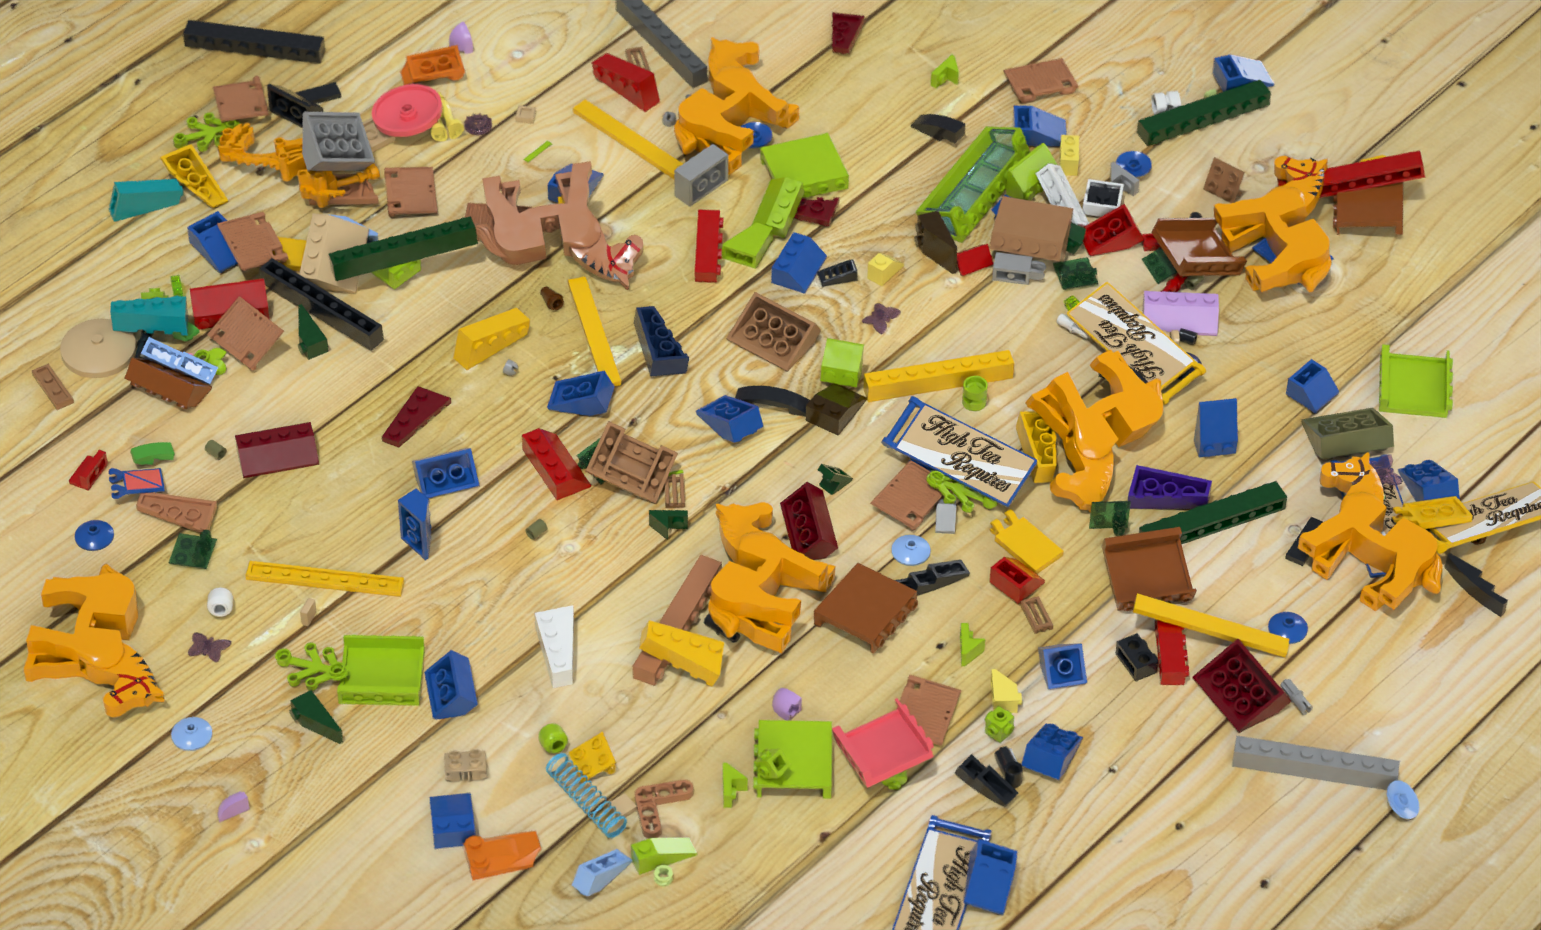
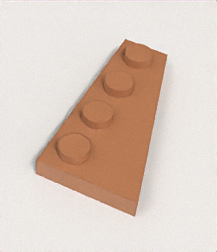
(183, 511)

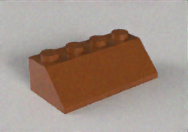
(166, 382)

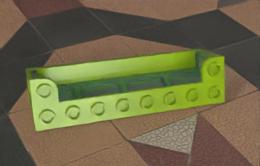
(976, 180)

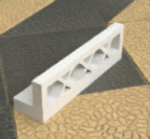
(1060, 192)

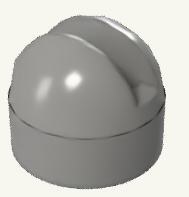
(672, 121)
(509, 367)

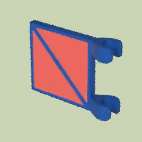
(136, 481)

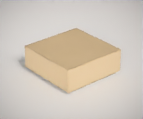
(525, 114)
(308, 612)
(623, 805)

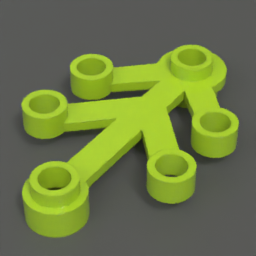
(181, 140)
(939, 480)
(336, 670)

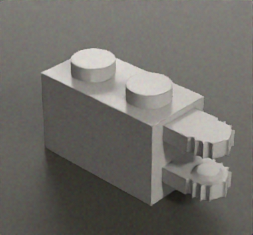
(1017, 268)

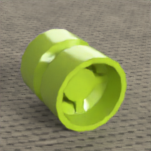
(974, 393)

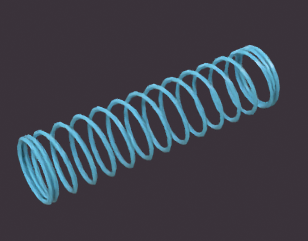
(561, 767)

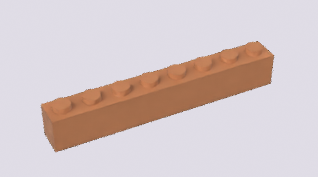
(680, 614)

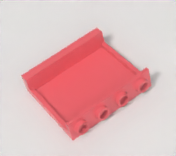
(885, 745)

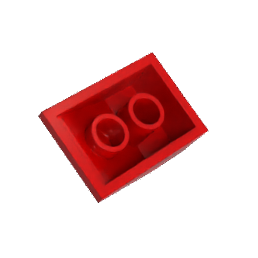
(1112, 232)

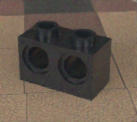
(1136, 657)

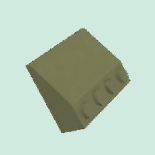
(1349, 433)

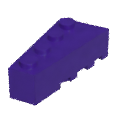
(1167, 490)

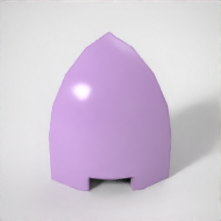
(461, 37)
(786, 703)
(233, 806)

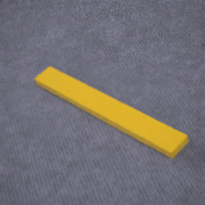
(627, 137)
(593, 328)
(325, 578)
(1210, 625)

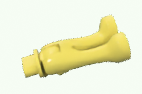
(454, 126)

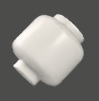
(220, 602)

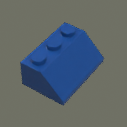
(798, 263)
(446, 472)
(415, 522)
(450, 686)

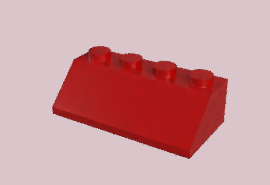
(213, 301)
(554, 463)

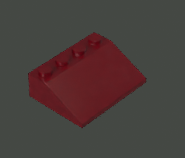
(1241, 687)

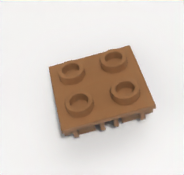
(1224, 180)

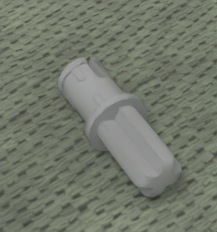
(1296, 696)

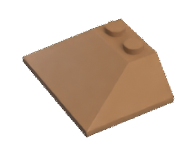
(631, 463)

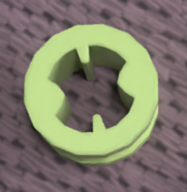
(661, 881)

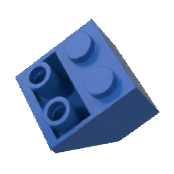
(1312, 386)

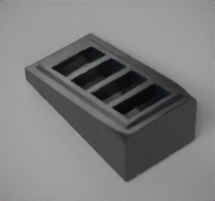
(848, 271)

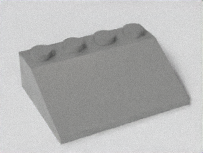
(335, 142)

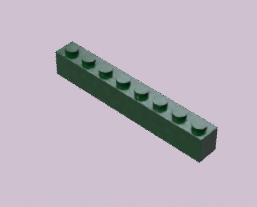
(1203, 112)
(403, 248)
(1224, 513)

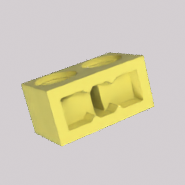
(1069, 154)

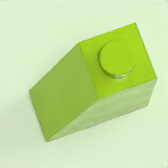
(749, 245)

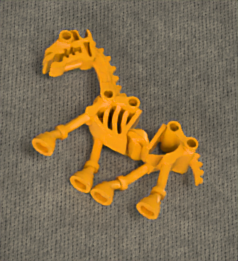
(290, 162)

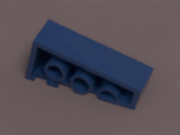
(657, 343)

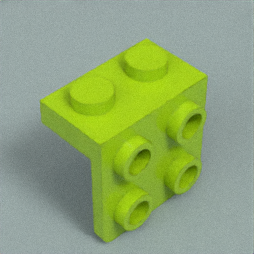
(398, 274)

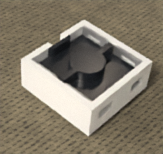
(1102, 197)

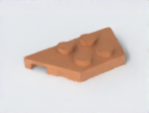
(354, 193)

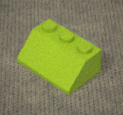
(1021, 177)
(780, 205)

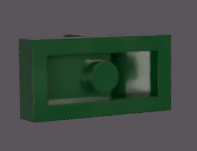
(833, 478)
(668, 519)

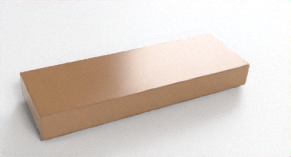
(52, 386)

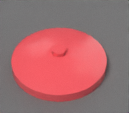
(407, 110)

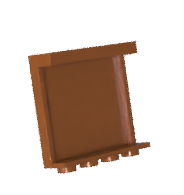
(1370, 208)
(1196, 247)
(1148, 566)
(867, 605)

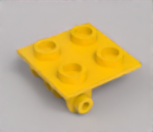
(593, 757)

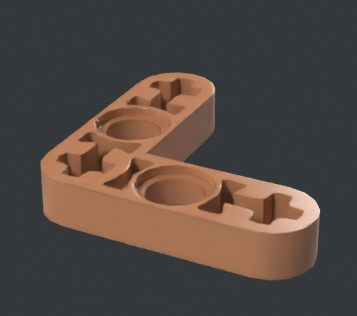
(650, 802)

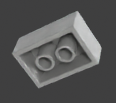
(701, 175)

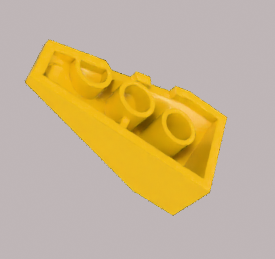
(192, 172)

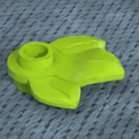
(213, 357)

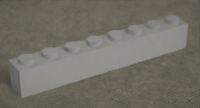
(1314, 763)

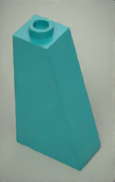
(142, 197)

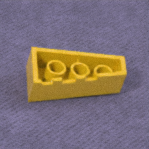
(684, 650)

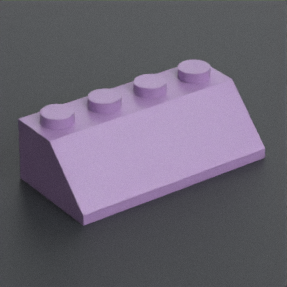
(1182, 310)

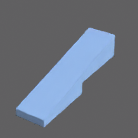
(178, 361)

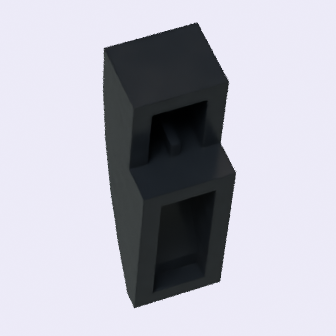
(940, 127)
(986, 781)

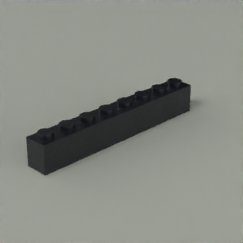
(254, 41)
(322, 304)

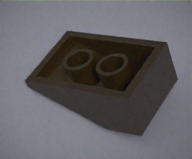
(936, 240)
(833, 408)

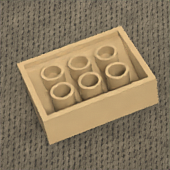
(324, 237)

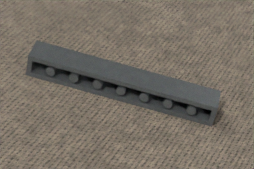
(663, 41)

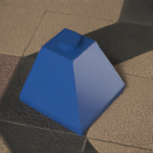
(1062, 665)

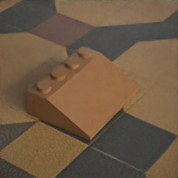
(1031, 229)
(773, 332)

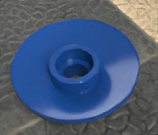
(762, 134)
(1135, 163)
(94, 535)
(1289, 626)

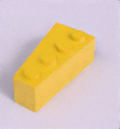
(489, 336)
(1038, 442)

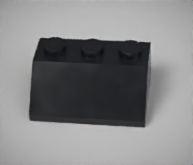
(289, 105)

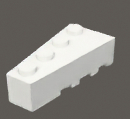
(556, 639)

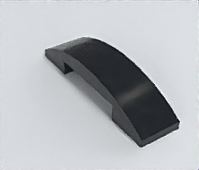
(774, 397)

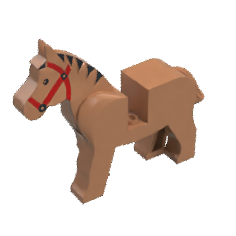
(520, 238)

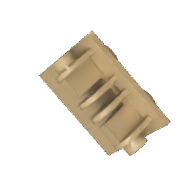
(465, 762)

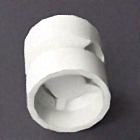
(1165, 102)

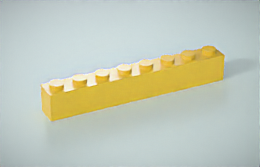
(937, 375)

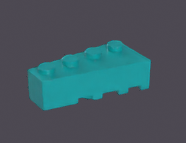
(151, 315)

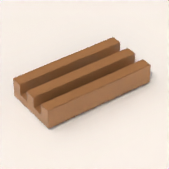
(642, 55)
(674, 479)
(1048, 623)

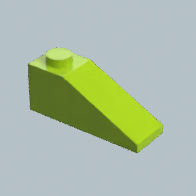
(660, 851)

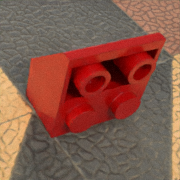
(1014, 579)

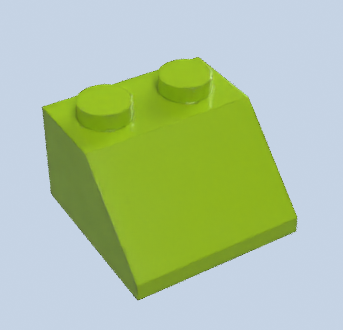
(842, 362)

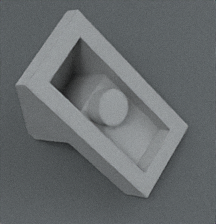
(1121, 176)
(945, 517)

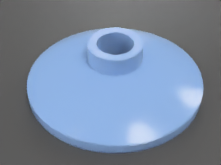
(910, 550)
(191, 733)
(1402, 799)

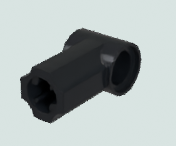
(1009, 766)

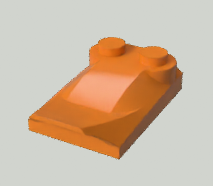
(433, 65)
(501, 853)

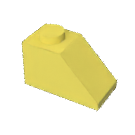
(883, 268)
(1004, 692)

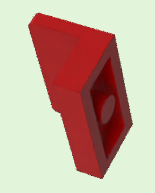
(974, 259)
(89, 470)

